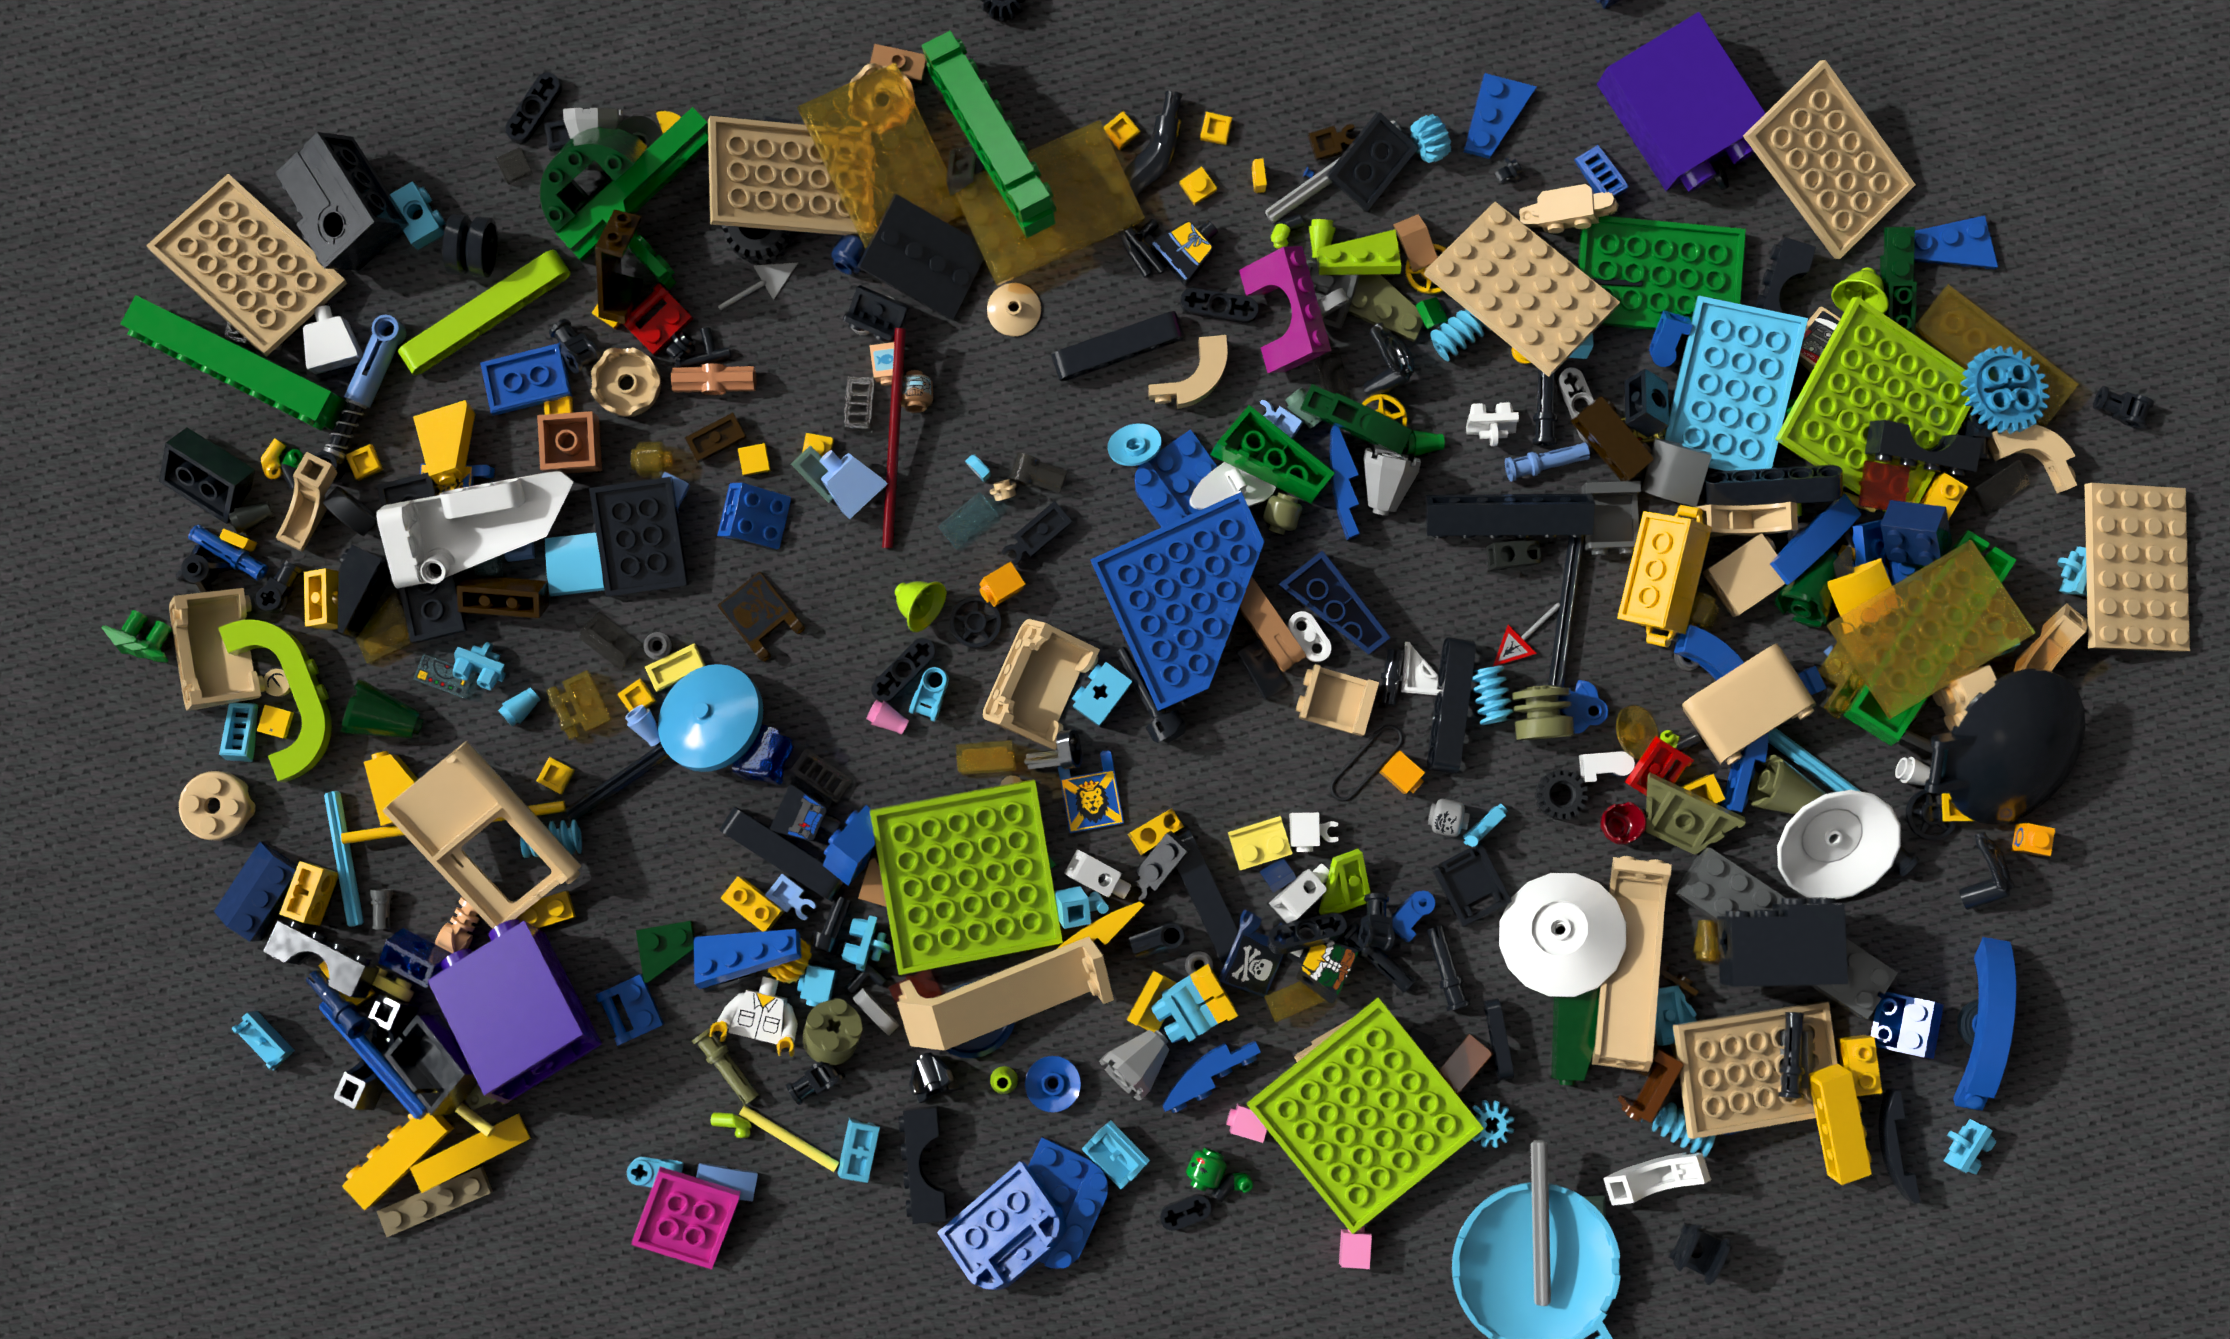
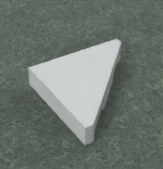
(1417, 674)

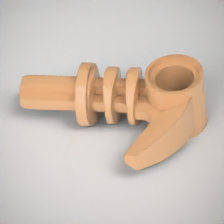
(455, 936)

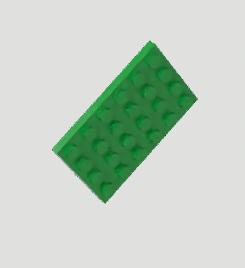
(1669, 258)

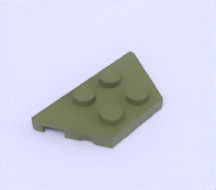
(1685, 816)

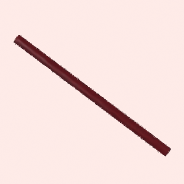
(894, 436)

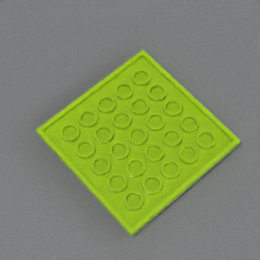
(1868, 375)
(966, 876)
(1365, 1115)

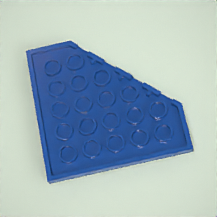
(1182, 594)

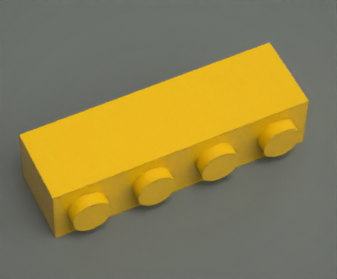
(1840, 1124)
(393, 1161)

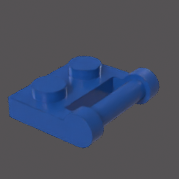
(638, 1005)

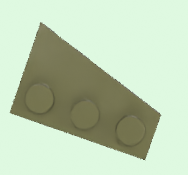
(1381, 302)

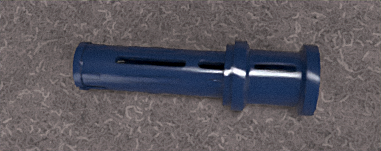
(343, 1011)

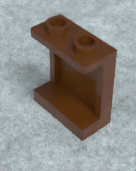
(1655, 1087)

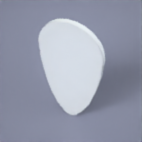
(1226, 482)

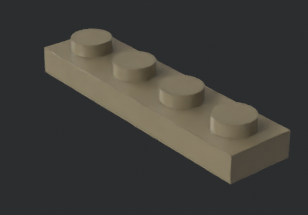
(434, 1201)

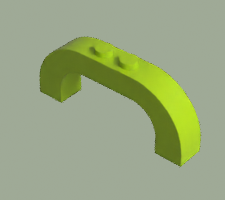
(302, 679)

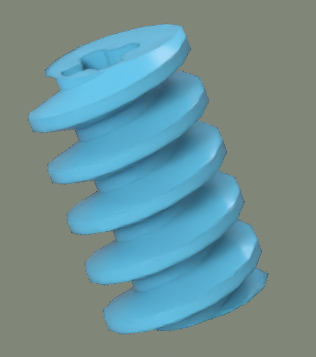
(1456, 332)
(1491, 695)
(568, 837)
(1674, 1121)

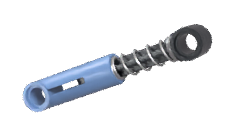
(363, 388)

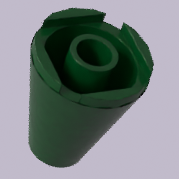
(1809, 593)
(379, 714)

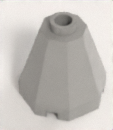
(582, 119)
(1388, 479)
(1137, 1062)

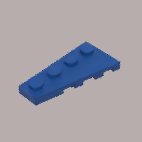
(736, 955)

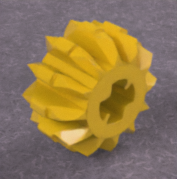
(792, 970)

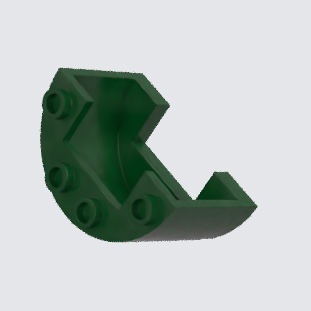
(610, 148)

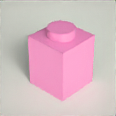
(1245, 1123)
(1355, 1249)

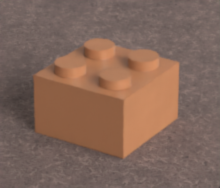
(569, 442)

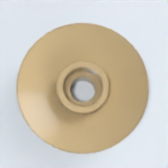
(1016, 322)

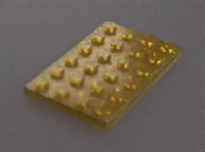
(878, 149)
(1089, 199)
(1930, 629)

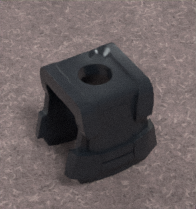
(1712, 1256)

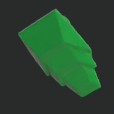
(126, 639)

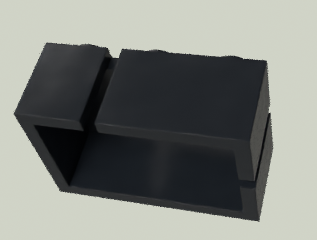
(432, 1064)

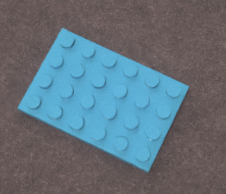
(1735, 383)

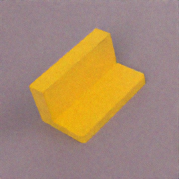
(1142, 1012)

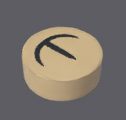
(276, 683)

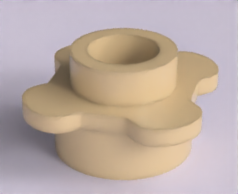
(1003, 490)

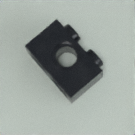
(1646, 403)

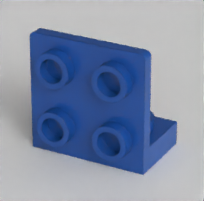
(754, 515)

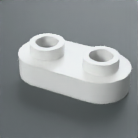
(1310, 636)

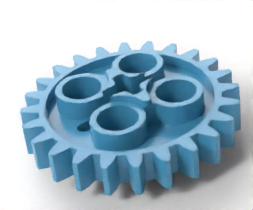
(2008, 373)

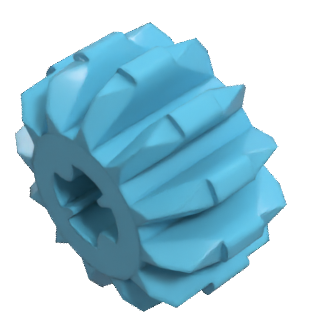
(1431, 138)
(1500, 1123)

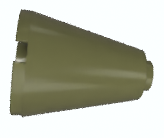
(1781, 787)

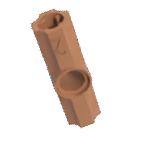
(713, 379)

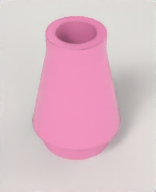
(886, 717)

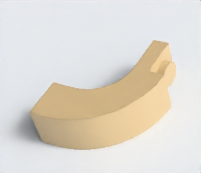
(1204, 380)
(2043, 445)

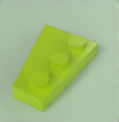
(1361, 256)

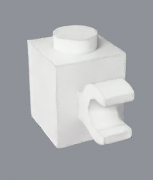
(1306, 831)

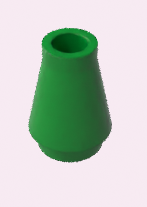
(1423, 443)

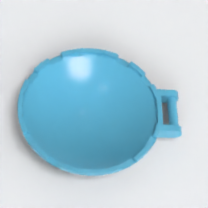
(1496, 1267)

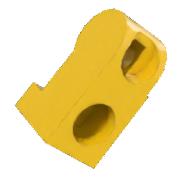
(1152, 832)

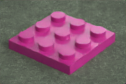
(685, 1217)

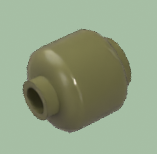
(1282, 513)

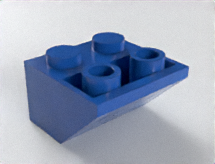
(851, 848)
(1907, 1024)

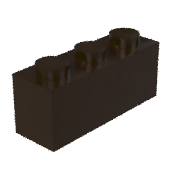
(1612, 439)
(502, 596)

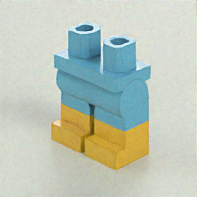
(1195, 1004)

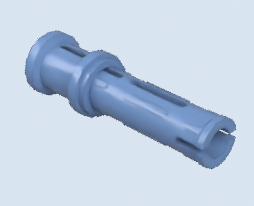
(1535, 463)

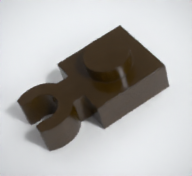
(1328, 142)

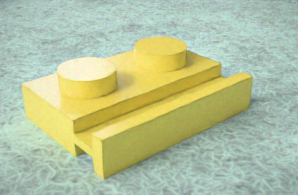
(1259, 843)

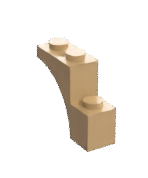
(307, 507)
(1750, 519)
(2055, 640)

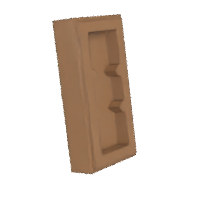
(908, 62)

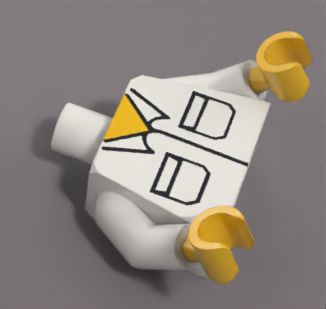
(760, 1017)

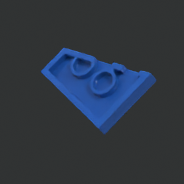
(1495, 111)
(1957, 243)

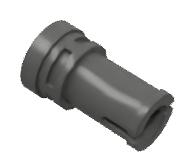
(381, 907)

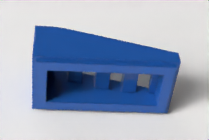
(1614, 176)

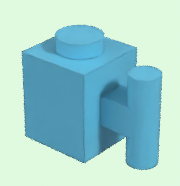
(1075, 906)

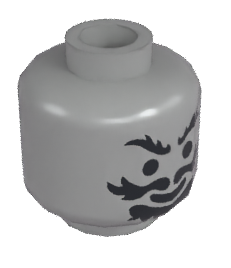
(1448, 817)

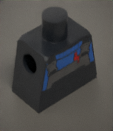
(804, 812)

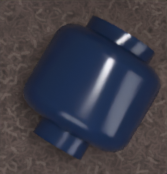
(848, 254)

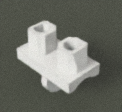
(1492, 425)

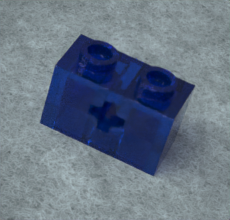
(412, 957)

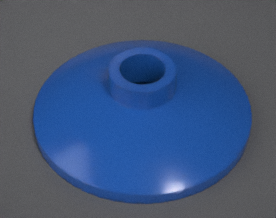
(1049, 1098)

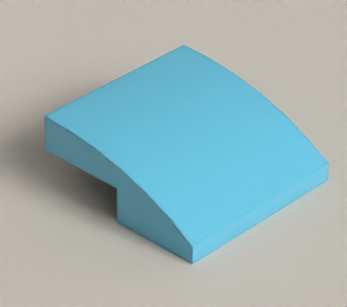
(573, 564)

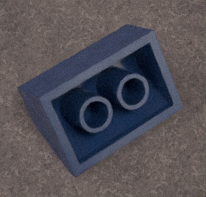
(257, 893)

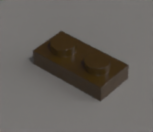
(715, 437)

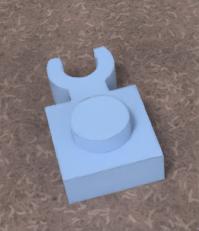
(1282, 419)
(787, 895)

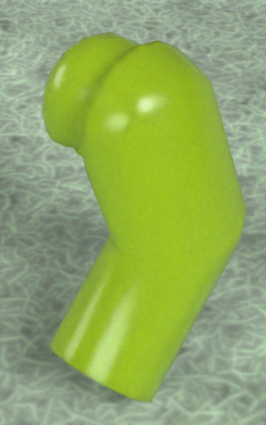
(732, 1121)

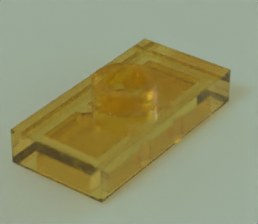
(1291, 1000)

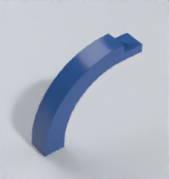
(1994, 1024)

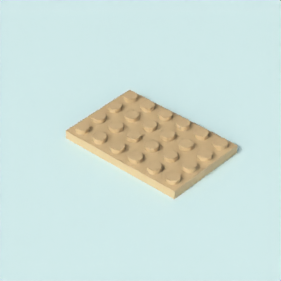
(1829, 159)
(771, 179)
(246, 264)
(1522, 288)
(2136, 567)
(1734, 1067)

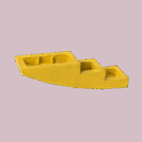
(1107, 926)
(469, 1153)

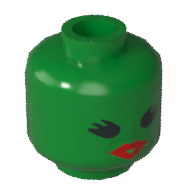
(1206, 1169)

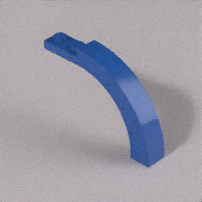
(1718, 661)

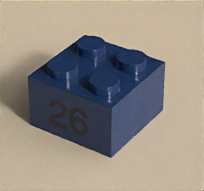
(1915, 532)

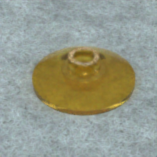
(1635, 730)

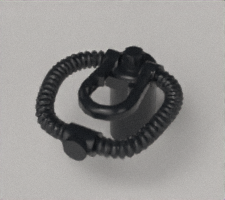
(1397, 372)
(1992, 889)

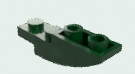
(1897, 275)
(1357, 419)

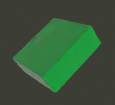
(1431, 312)

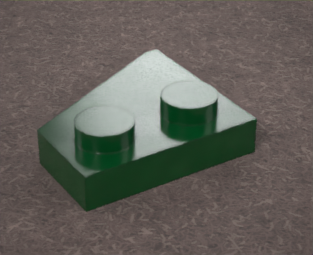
(663, 947)

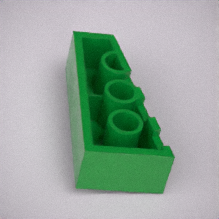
(1272, 456)

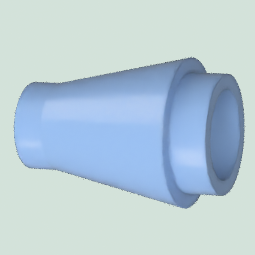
(644, 724)

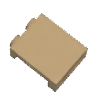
(1745, 575)
(1337, 700)

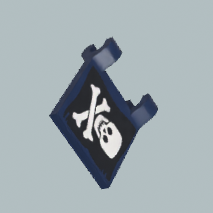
(1250, 961)

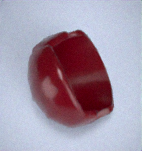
(1623, 823)

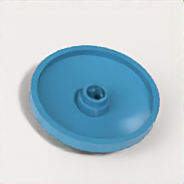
(710, 718)

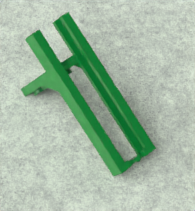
(635, 188)

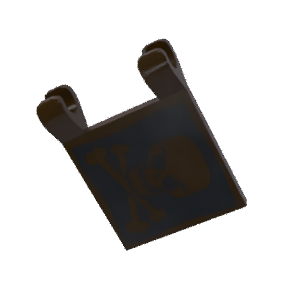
(756, 611)

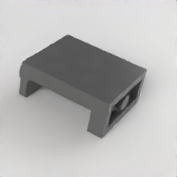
(1614, 518)

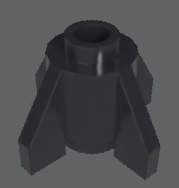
(200, 569)
(931, 1077)

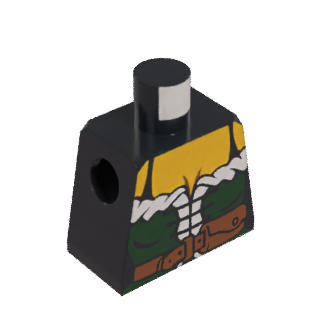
(1324, 968)

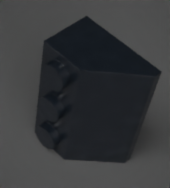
(205, 474)

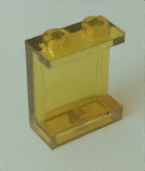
(986, 757)

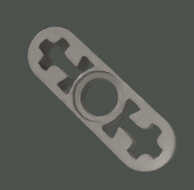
(1567, 389)

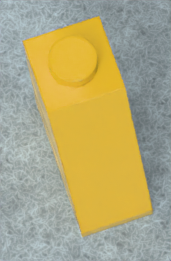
(446, 440)
(387, 779)

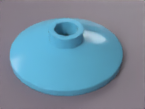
(1134, 444)

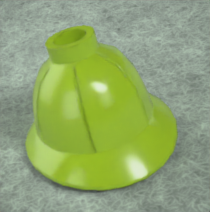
(1861, 284)
(920, 602)

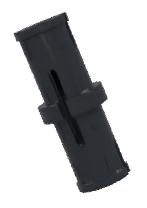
(1391, 677)

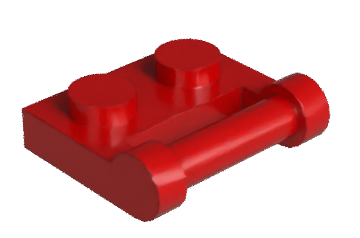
(661, 326)
(1658, 760)

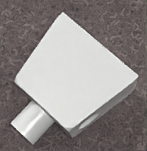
(329, 342)
(1087, 871)
(1294, 899)

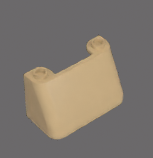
(205, 667)
(1038, 681)
(1748, 704)

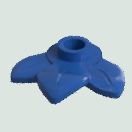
(1582, 700)

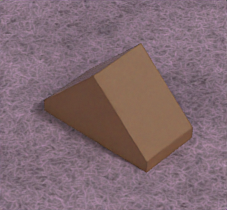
(1416, 242)
(872, 885)

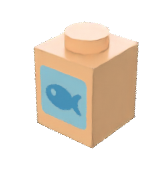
(882, 362)

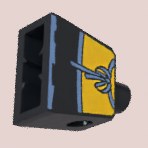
(1186, 249)

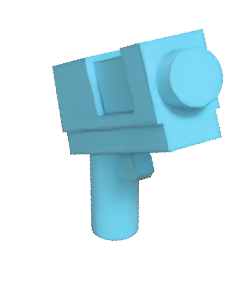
(1481, 828)

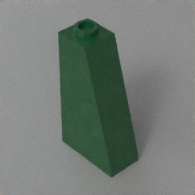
(1574, 1036)

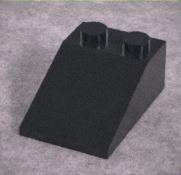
(359, 588)

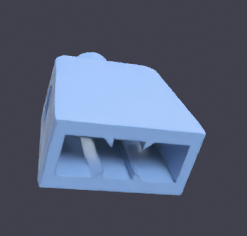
(850, 482)

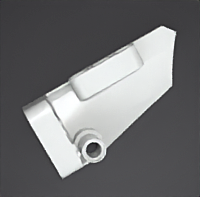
(468, 525)

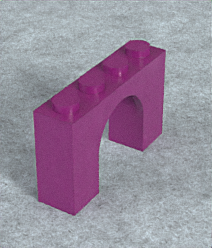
(1306, 334)

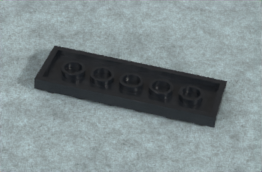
(427, 607)

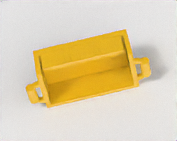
(1665, 572)

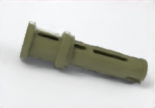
(718, 1055)

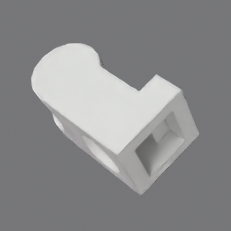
(1600, 763)

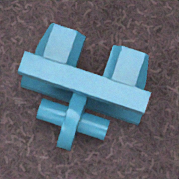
(2074, 573)
(480, 661)
(859, 954)
(1967, 1146)

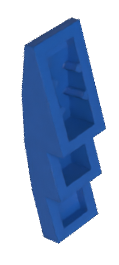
(1345, 471)
(1815, 539)

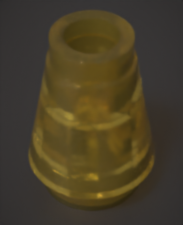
(1706, 941)

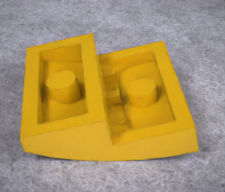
(1859, 586)

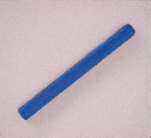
(381, 1068)

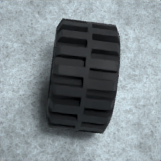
(759, 249)

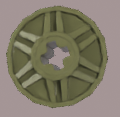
(1543, 713)

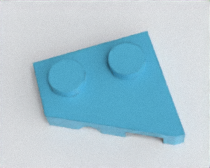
(1671, 1010)

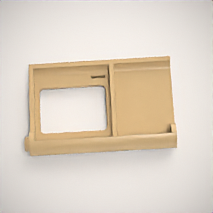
(456, 804)

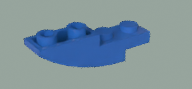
(1197, 1078)

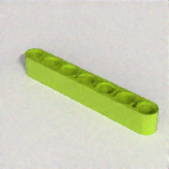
(484, 312)

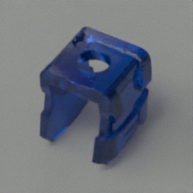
(765, 757)

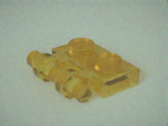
(586, 701)

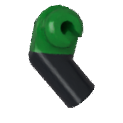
(290, 465)
(1233, 1182)

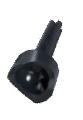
(1166, 725)

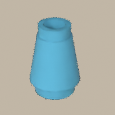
(519, 706)

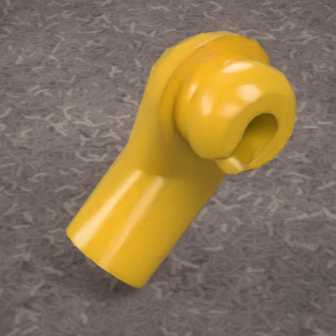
(270, 460)

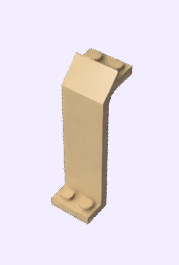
(1631, 993)
(1004, 996)

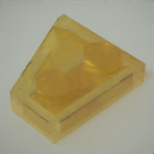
(385, 632)

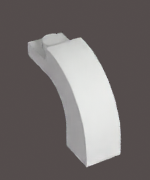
(1656, 1175)

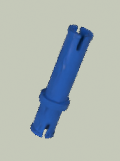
(237, 558)

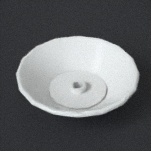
(1850, 860)
(1565, 962)

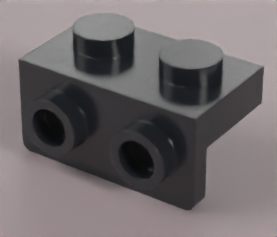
(875, 314)

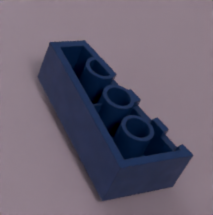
(1332, 598)

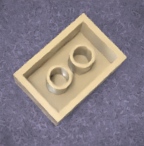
(1961, 692)

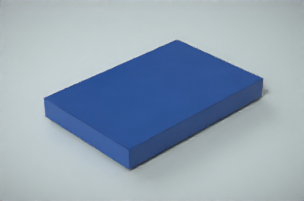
(526, 379)

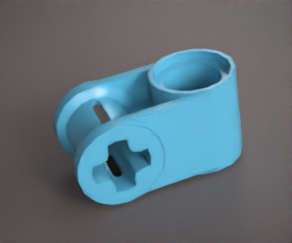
(929, 695)
(652, 1166)

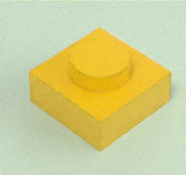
(1198, 186)
(820, 443)

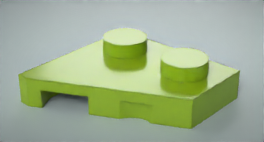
(1345, 883)

